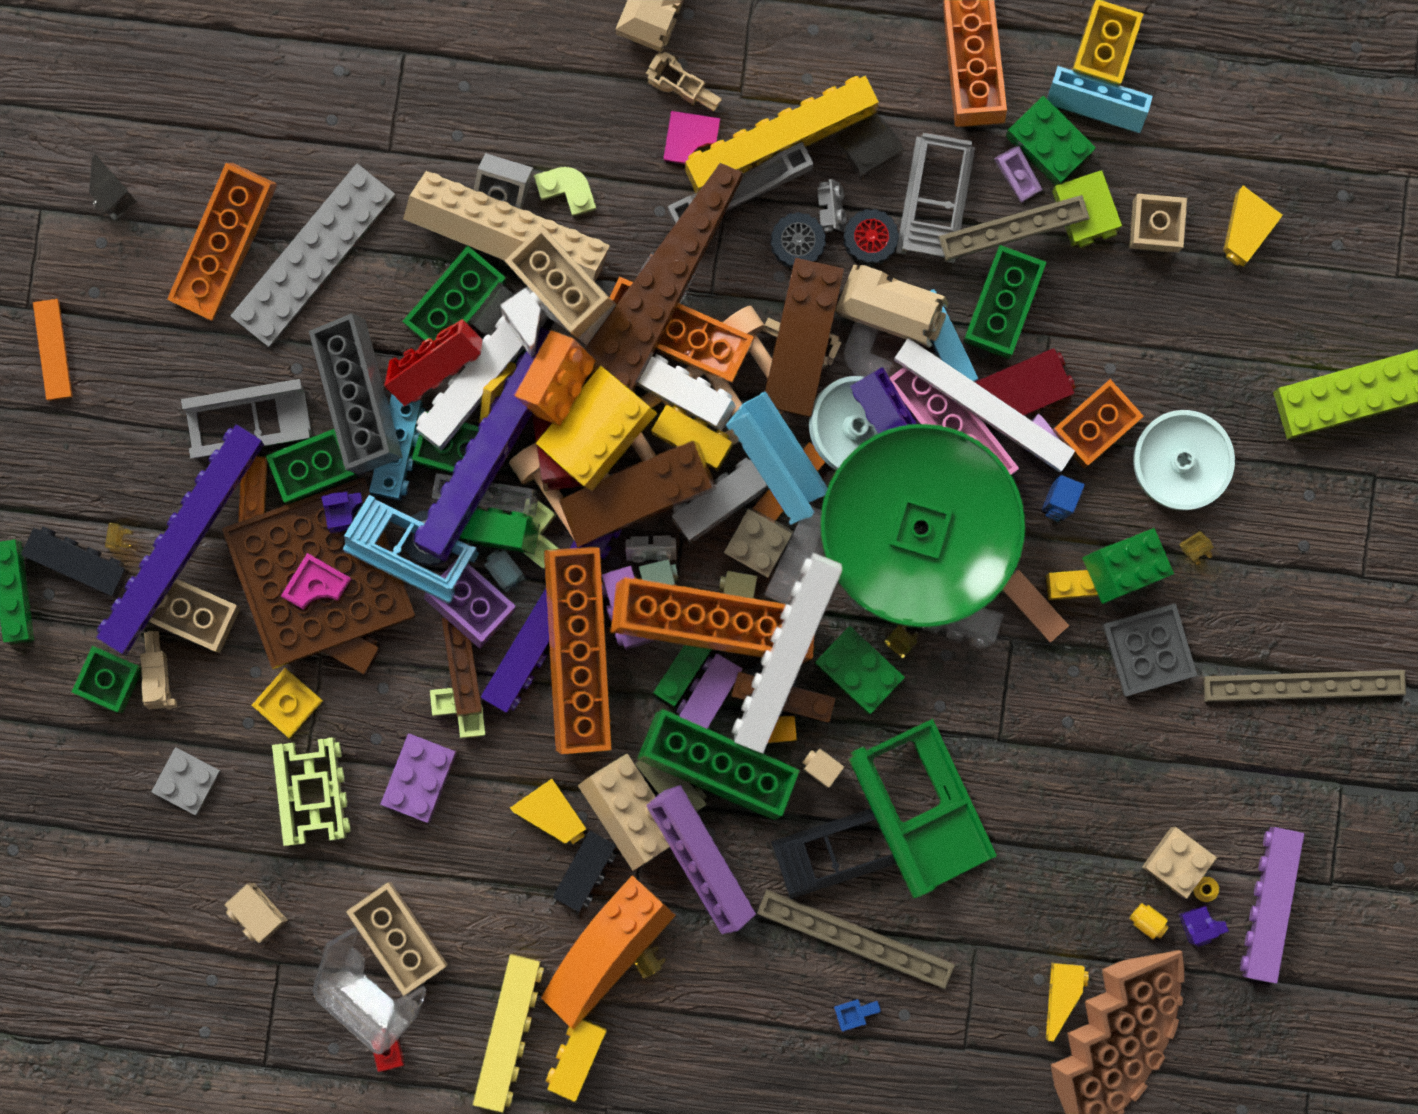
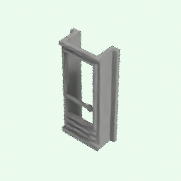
(923, 236)
(290, 407)

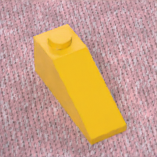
(1064, 991)

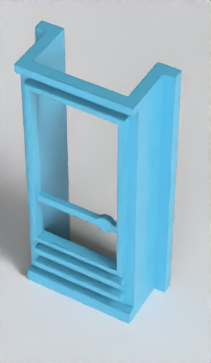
(777, 456)
(368, 527)

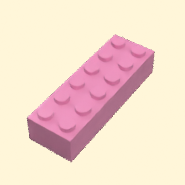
(935, 408)

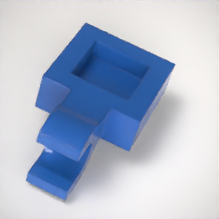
(852, 1013)

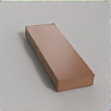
(1034, 606)

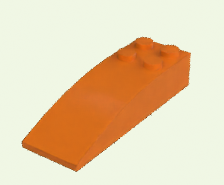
(974, 62)
(222, 240)
(699, 340)
(606, 950)

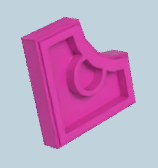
(688, 134)
(314, 581)

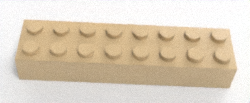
(491, 223)

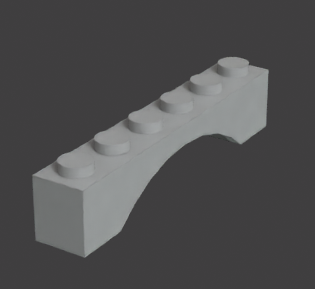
(761, 179)

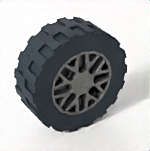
(797, 237)

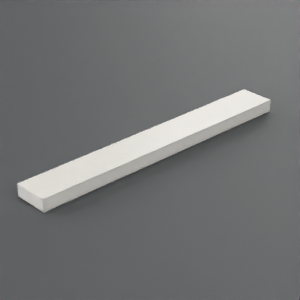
(984, 405)

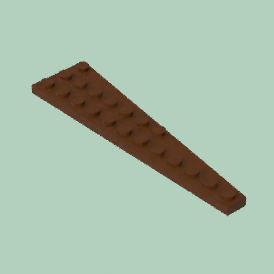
(641, 316)

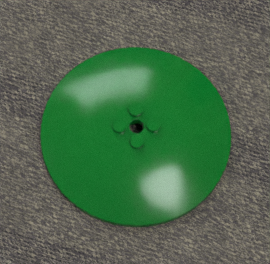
(930, 478)

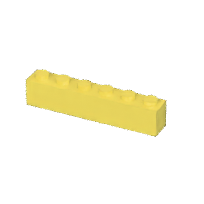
(507, 1033)

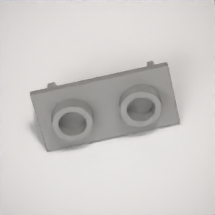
(832, 196)

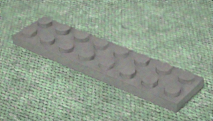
(313, 255)

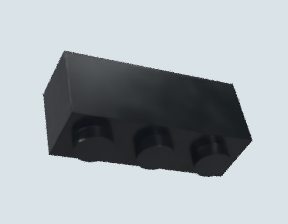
(585, 871)

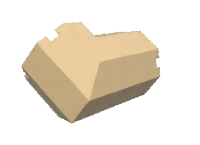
(648, 22)
(892, 306)

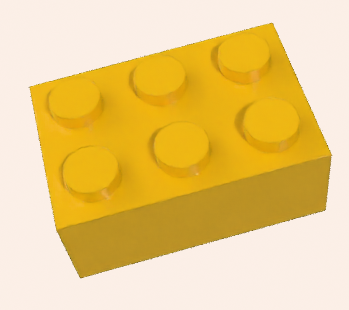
(1107, 42)

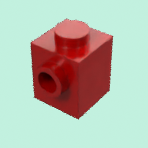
(390, 1058)

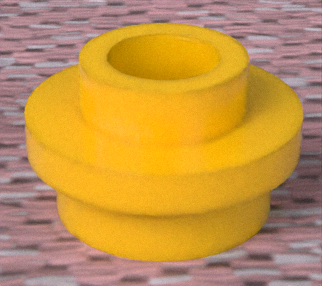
(1206, 897)

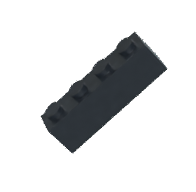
(74, 562)

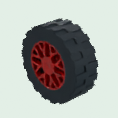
(871, 237)

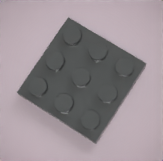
(1149, 650)

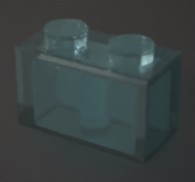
(504, 570)

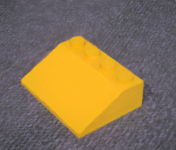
(597, 428)

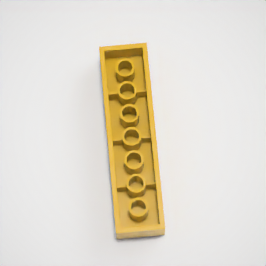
(805, 124)

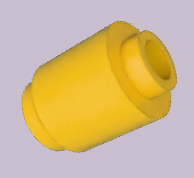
(1149, 921)

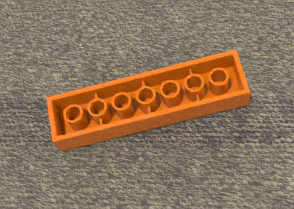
(696, 617)
(577, 650)

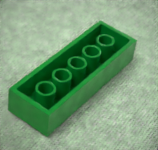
(718, 764)

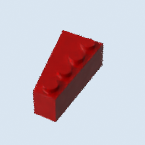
(432, 362)

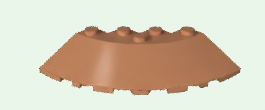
(1123, 1036)

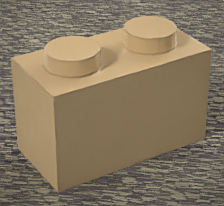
(822, 767)

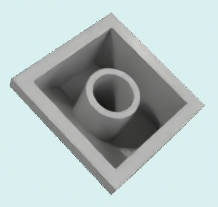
(503, 180)

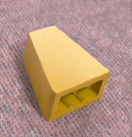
(1248, 226)
(551, 812)

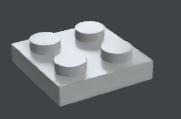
(186, 781)

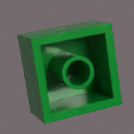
(107, 679)

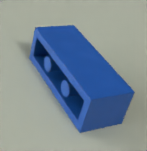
(1062, 498)

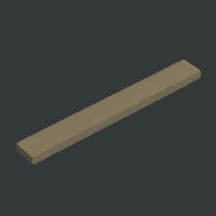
(1304, 685)
(855, 939)

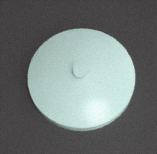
(838, 422)
(1184, 460)

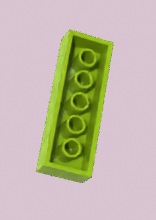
(1348, 395)

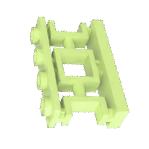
(289, 794)

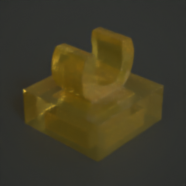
(114, 537)
(1196, 547)
(901, 641)
(647, 962)

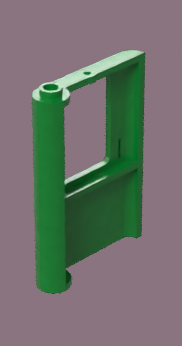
(939, 840)

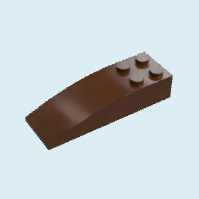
(803, 336)
(638, 493)

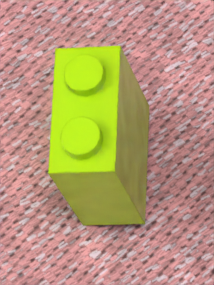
(1099, 205)

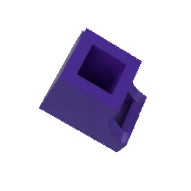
(341, 510)
(1200, 926)

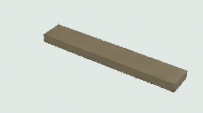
(1013, 228)

